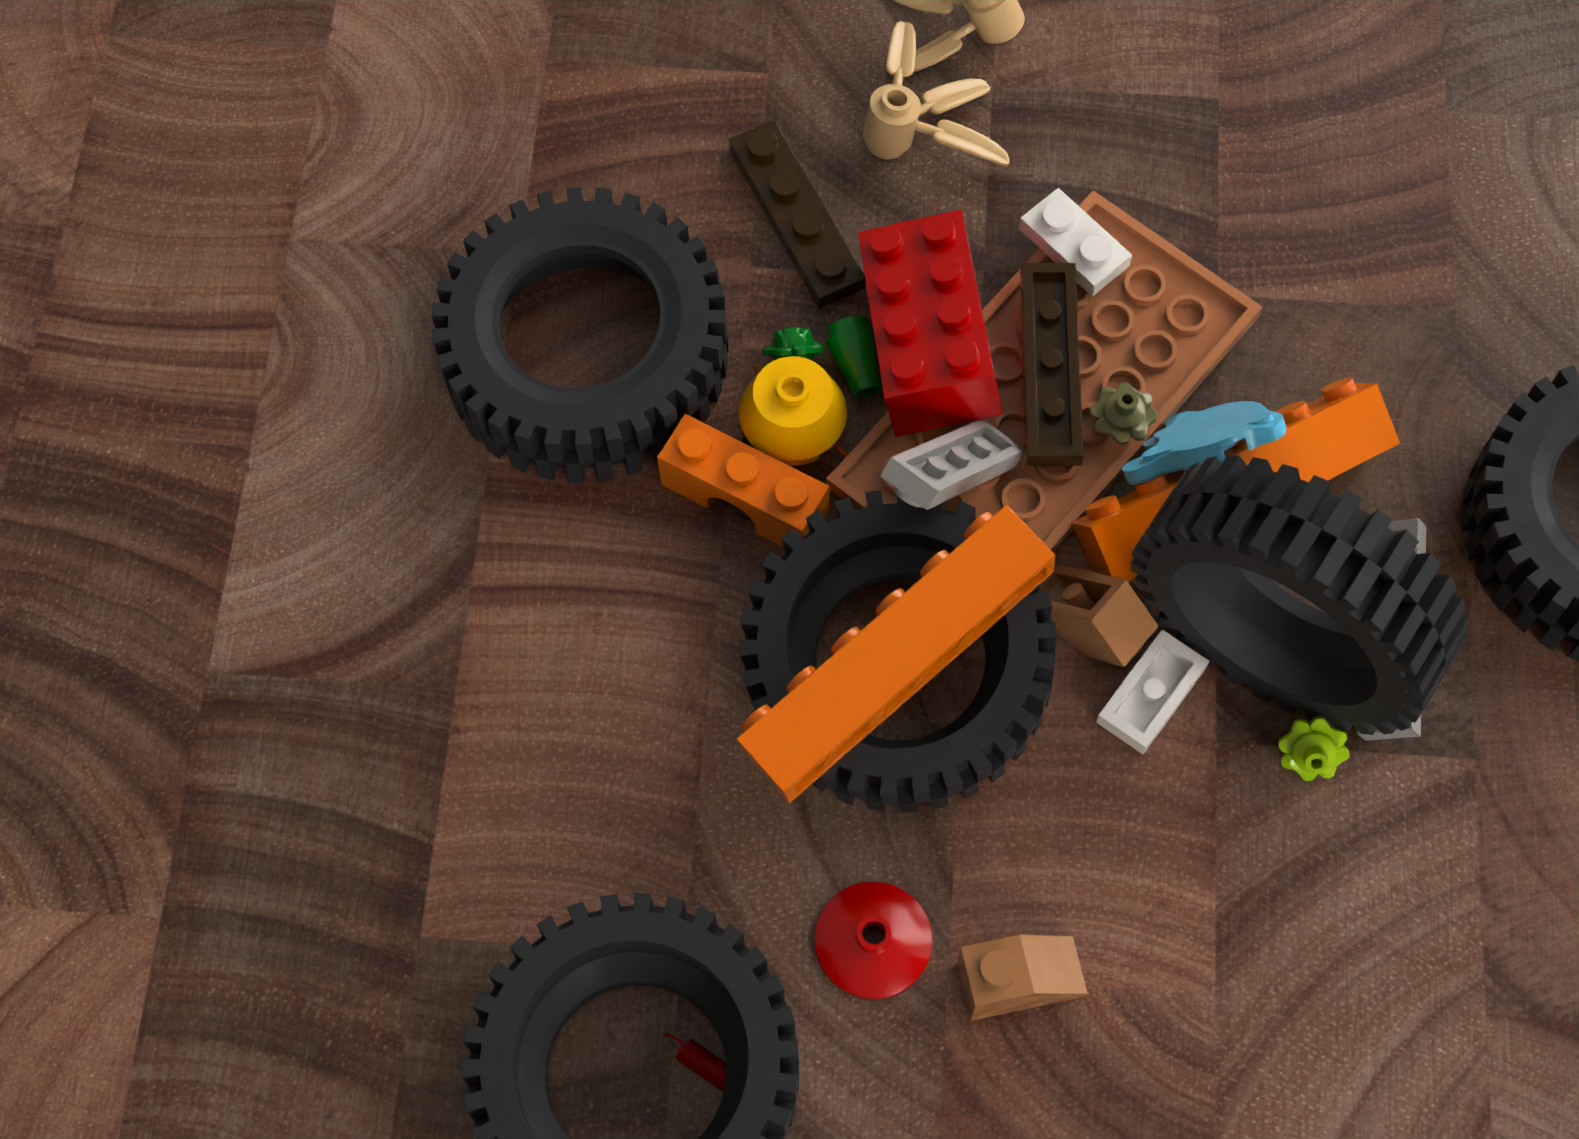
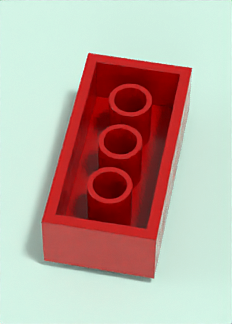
(928, 324)

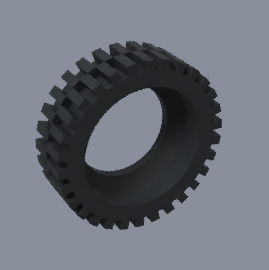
(597, 422)
(1517, 515)
(875, 547)
(1386, 612)
(619, 950)

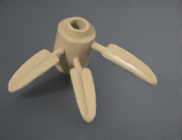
(992, 19)
(896, 109)

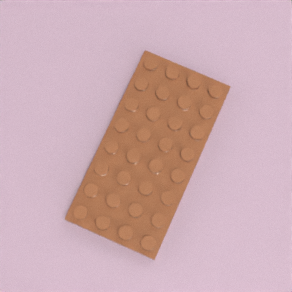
(1150, 327)

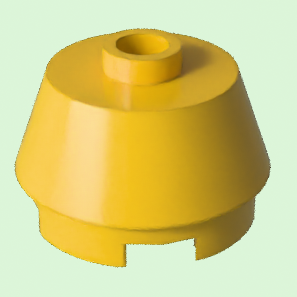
(792, 411)

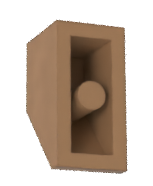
(1098, 614)
(1019, 974)

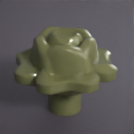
(1123, 413)

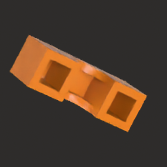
(712, 465)

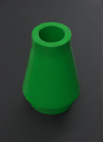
(855, 352)

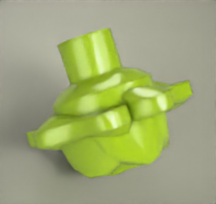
(1313, 748)

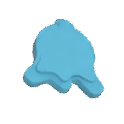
(1202, 435)

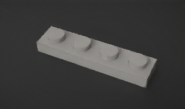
(951, 464)

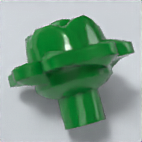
(793, 342)

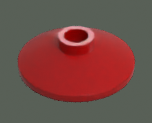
(868, 968)

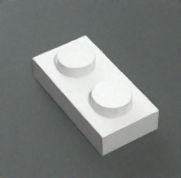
(1074, 237)
(1152, 691)

